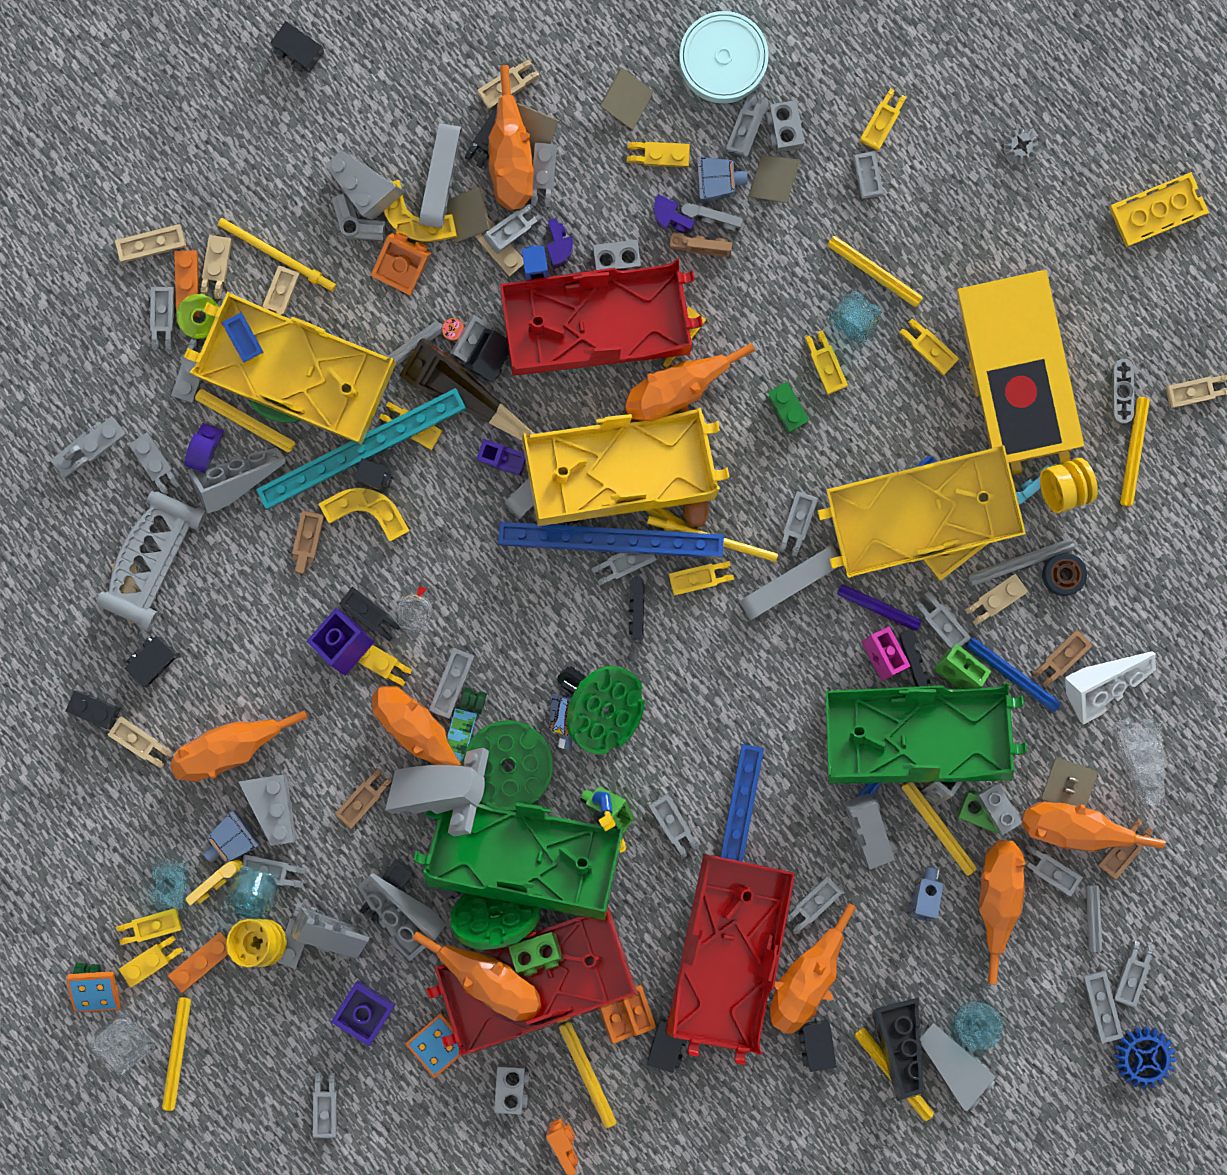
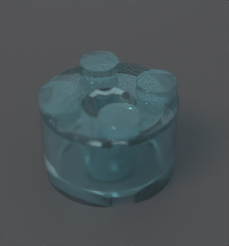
(855, 316)
(252, 893)
(990, 1024)

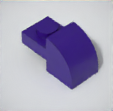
(666, 214)
(560, 249)
(202, 447)
(501, 457)

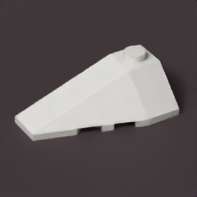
(1099, 684)

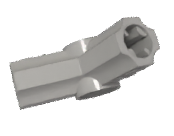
(347, 215)

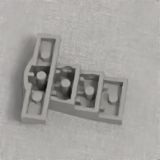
(441, 790)

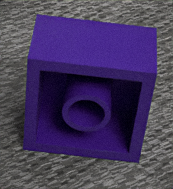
(340, 641)
(363, 1013)

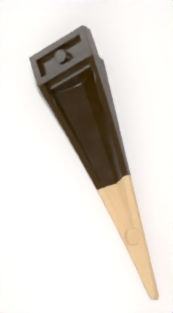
(438, 373)

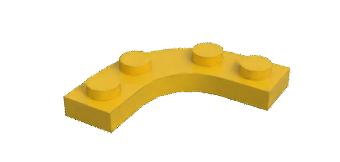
(408, 224)
(367, 501)

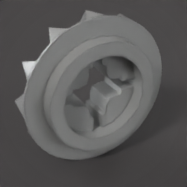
(1019, 156)

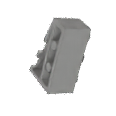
(362, 185)
(272, 807)
(870, 830)

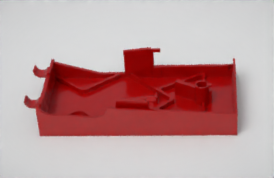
(597, 318)
(730, 955)
(585, 981)

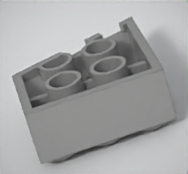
(329, 934)

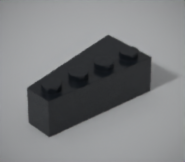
(900, 1041)

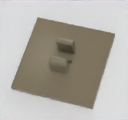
(626, 98)
(538, 125)
(774, 178)
(468, 214)
(1069, 783)

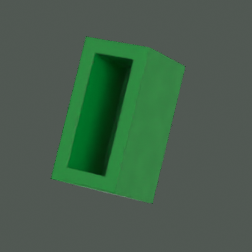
(787, 407)

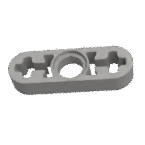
(1130, 385)

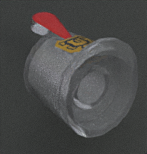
(414, 611)

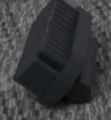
(570, 679)

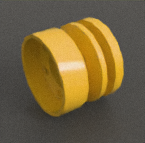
(1068, 485)
(246, 944)

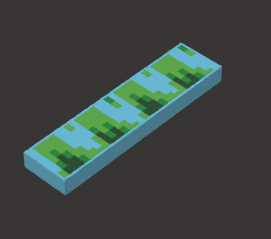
(461, 732)

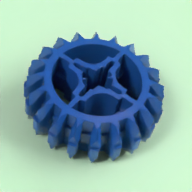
(1129, 1045)

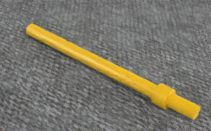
(313, 275)
(670, 525)

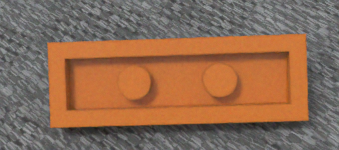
(186, 276)
(200, 962)

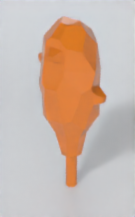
(510, 151)
(678, 386)
(412, 726)
(226, 747)
(1079, 828)
(1001, 897)
(488, 980)
(808, 980)

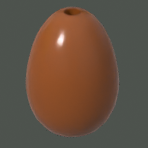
(696, 514)

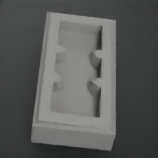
(868, 175)

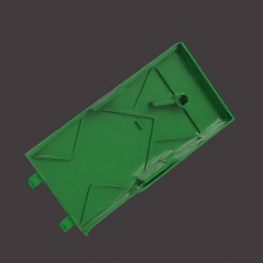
(921, 735)
(526, 859)

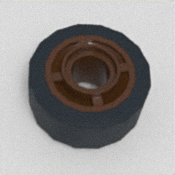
(1077, 574)

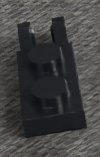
(482, 140)
(636, 607)
(367, 612)
(914, 658)
(397, 876)

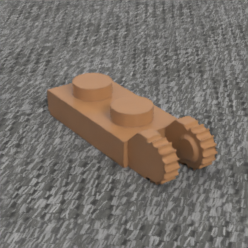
(1064, 656)
(361, 800)
(1119, 858)

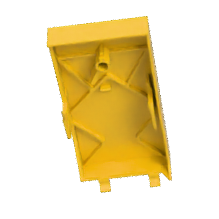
(300, 371)
(924, 511)

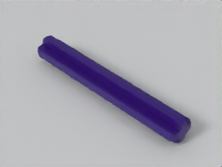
(879, 607)

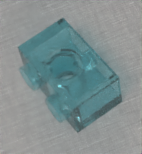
(178, 874)

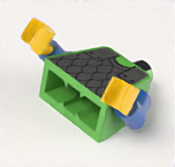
(608, 810)

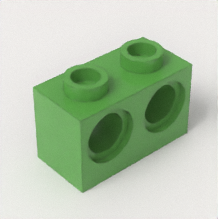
(962, 669)
(979, 817)
(535, 948)

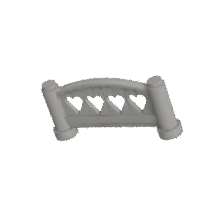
(137, 605)

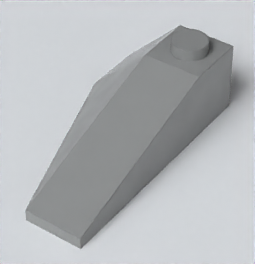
(229, 481)
(401, 915)

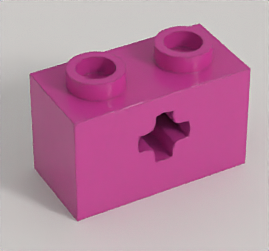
(885, 653)

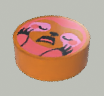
(452, 329)

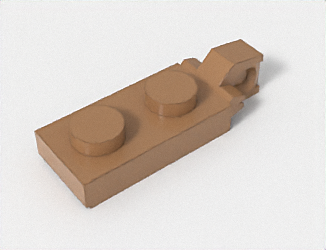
(700, 245)
(307, 540)

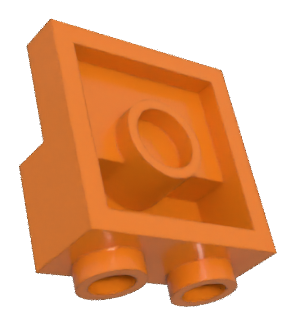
(401, 262)
(562, 1142)

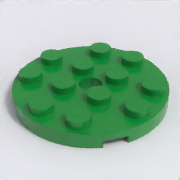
(603, 688)
(532, 763)
(478, 929)

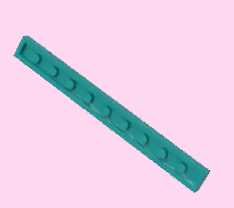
(351, 452)

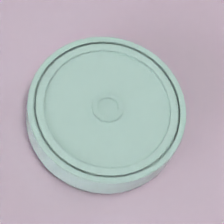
(723, 57)

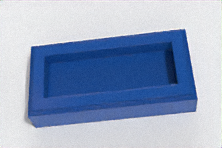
(242, 337)

